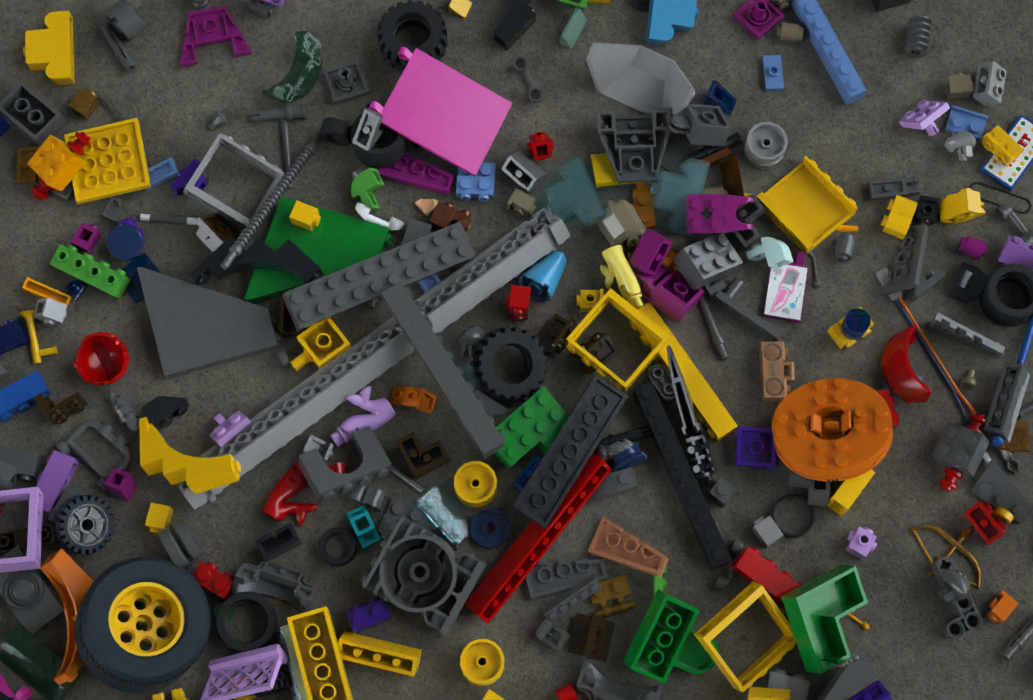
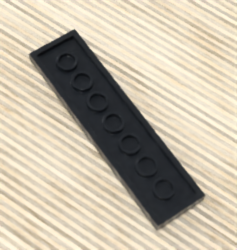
(569, 451)

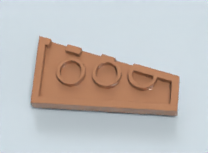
(623, 548)

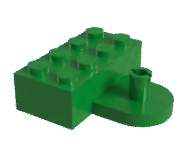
(668, 640)

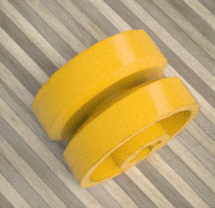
(475, 496)
(479, 674)

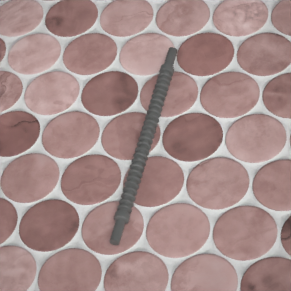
(256, 221)

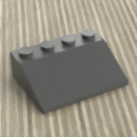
(849, 677)

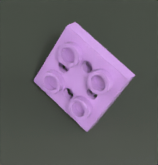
(924, 115)

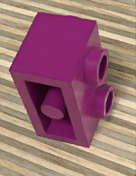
(650, 252)

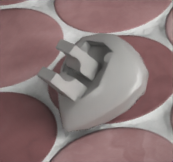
(961, 143)

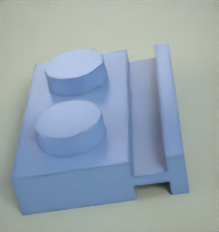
(966, 120)

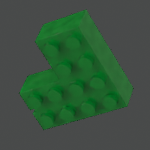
(530, 424)
(816, 612)

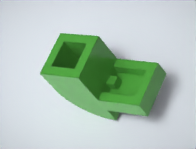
(364, 185)

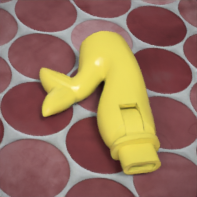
(619, 269)

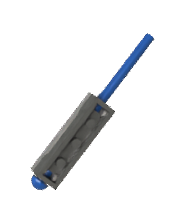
(1009, 396)

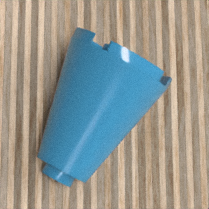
(544, 276)

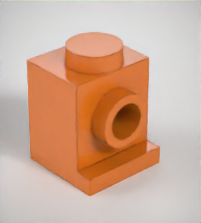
(1001, 607)

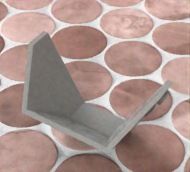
(639, 78)

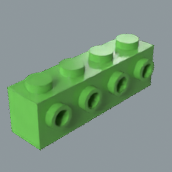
(92, 272)

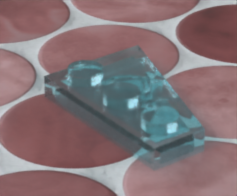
(444, 512)

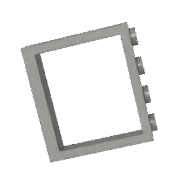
(244, 153)

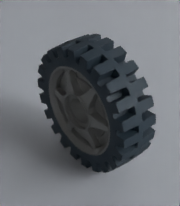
(70, 521)

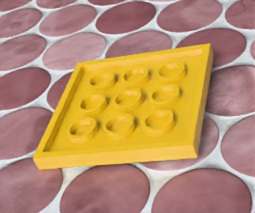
(113, 162)

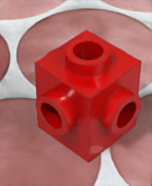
(540, 146)

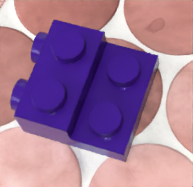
(756, 448)

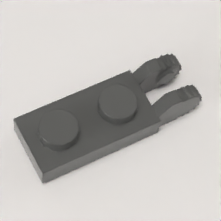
(891, 187)

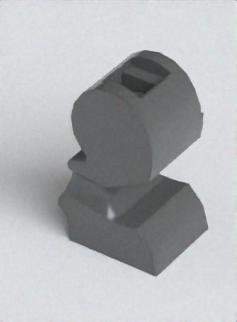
(366, 495)

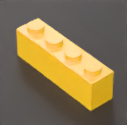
(379, 653)

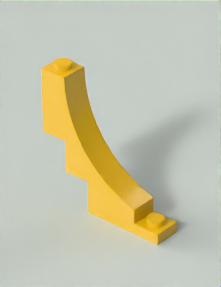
(198, 472)

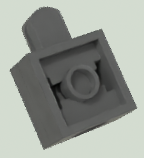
(702, 125)

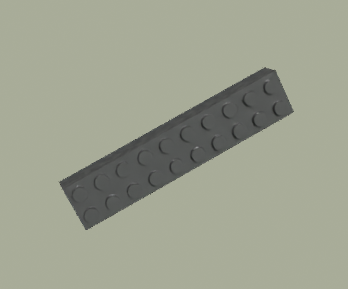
(369, 278)

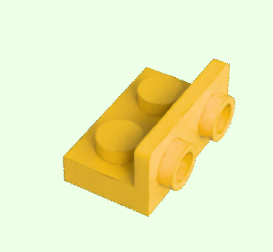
(1002, 145)

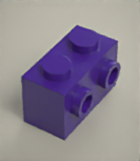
(369, 615)

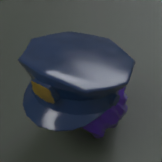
(126, 240)

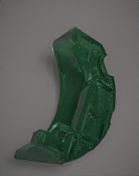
(303, 72)

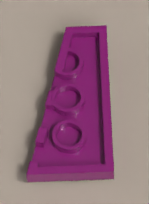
(418, 174)

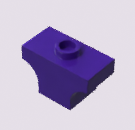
(184, 177)

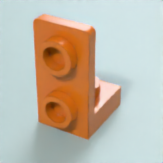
(413, 397)

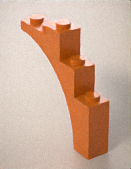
(71, 585)

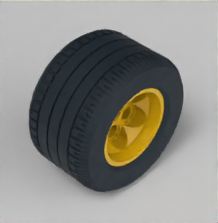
(157, 586)

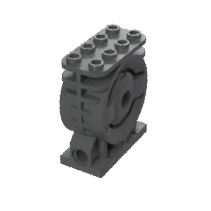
(383, 583)

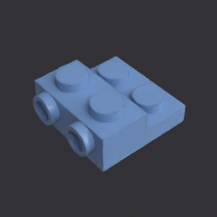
(478, 186)

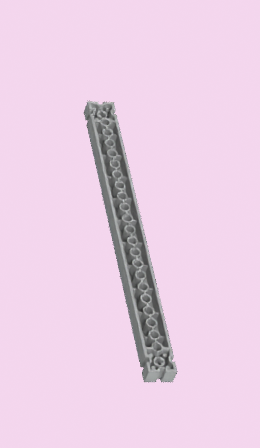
(385, 347)

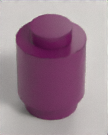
(972, 247)

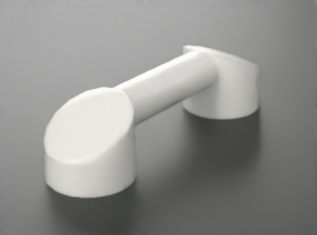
(363, 211)

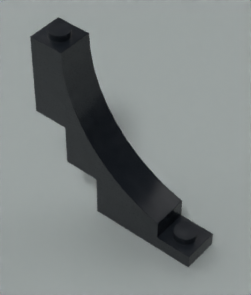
(259, 255)

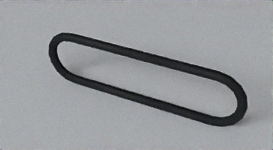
(1020, 212)

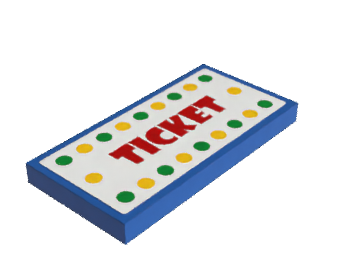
(1008, 176)

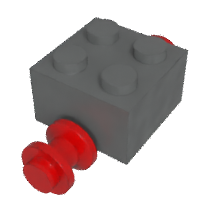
(960, 450)

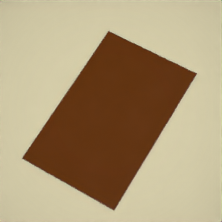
(731, 176)

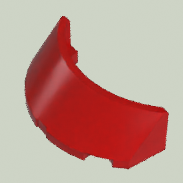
(898, 371)

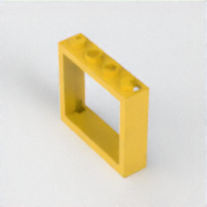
(637, 318)
(730, 613)

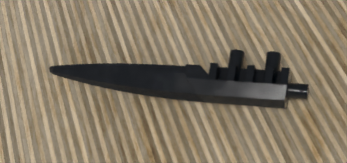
(691, 427)

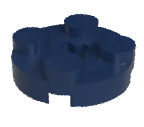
(498, 522)

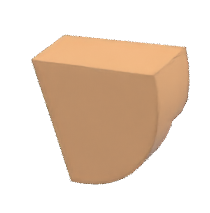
(427, 206)

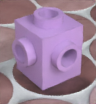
(859, 548)

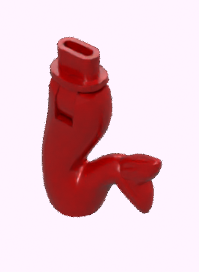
(286, 488)

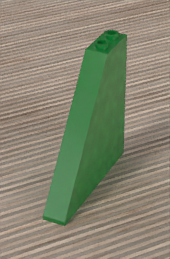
(331, 245)

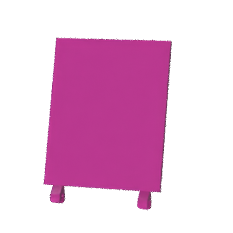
(443, 111)

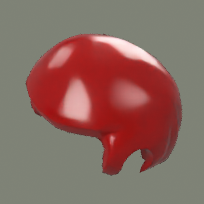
(101, 359)

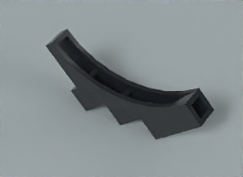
(515, 23)

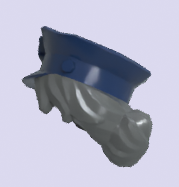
(622, 454)

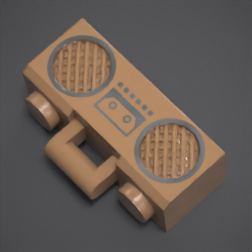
(772, 364)

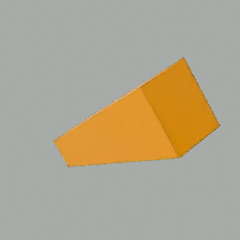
(44, 291)

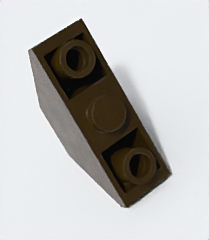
(11, 539)

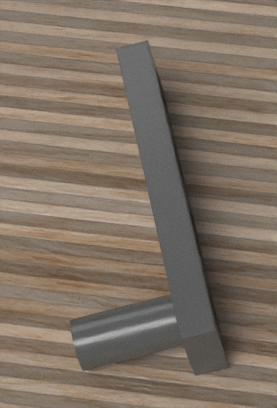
(727, 301)

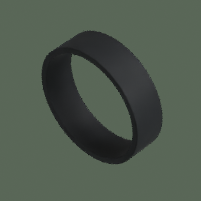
(809, 506)

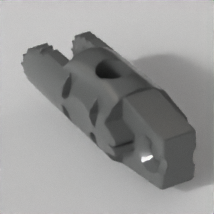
(124, 411)

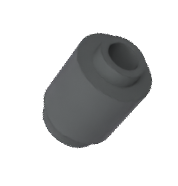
(844, 248)

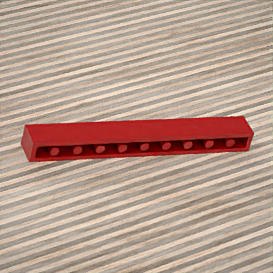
(533, 544)

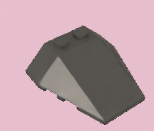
(634, 143)

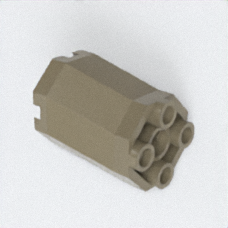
(622, 226)

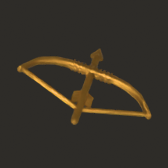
(956, 545)

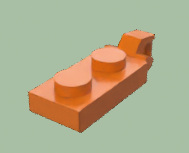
(642, 203)

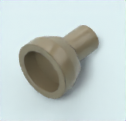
(969, 380)

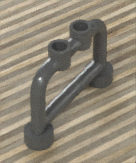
(106, 431)

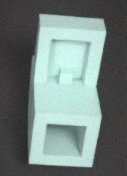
(773, 250)

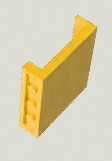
(807, 205)

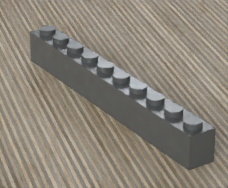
(443, 370)

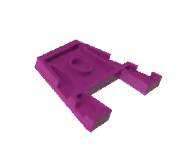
(208, 28)

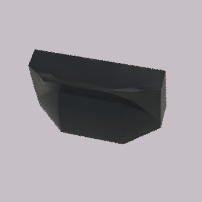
(968, 283)

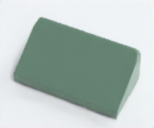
(573, 28)

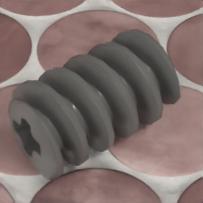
(917, 36)

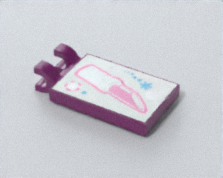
(786, 290)

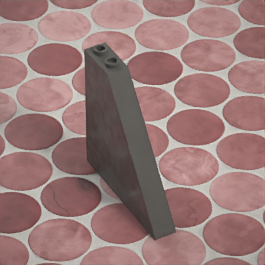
(201, 326)

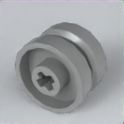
(765, 145)

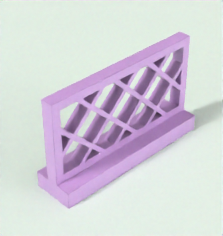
(239, 666)

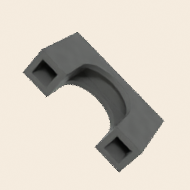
(328, 484)

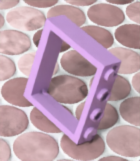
(34, 538)

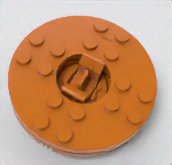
(832, 429)

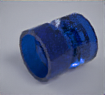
(855, 324)

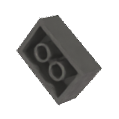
(31, 114)
(707, 261)

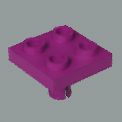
(758, 17)

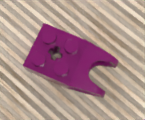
(722, 213)
(669, 292)

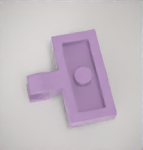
(228, 428)

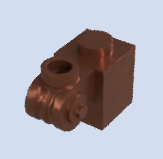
(447, 215)

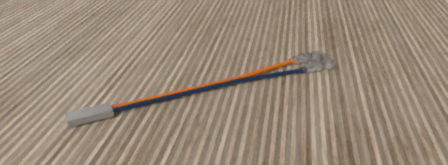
(882, 277)

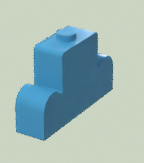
(669, 16)

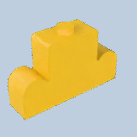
(52, 48)

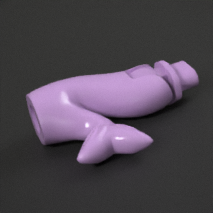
(381, 414)

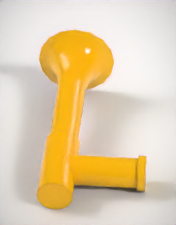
(34, 346)

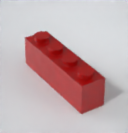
(764, 572)

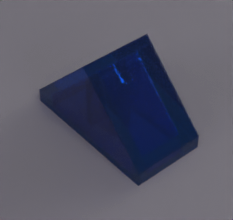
(720, 97)

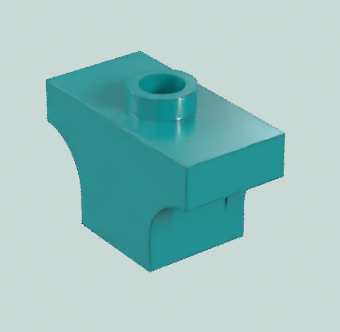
(363, 527)

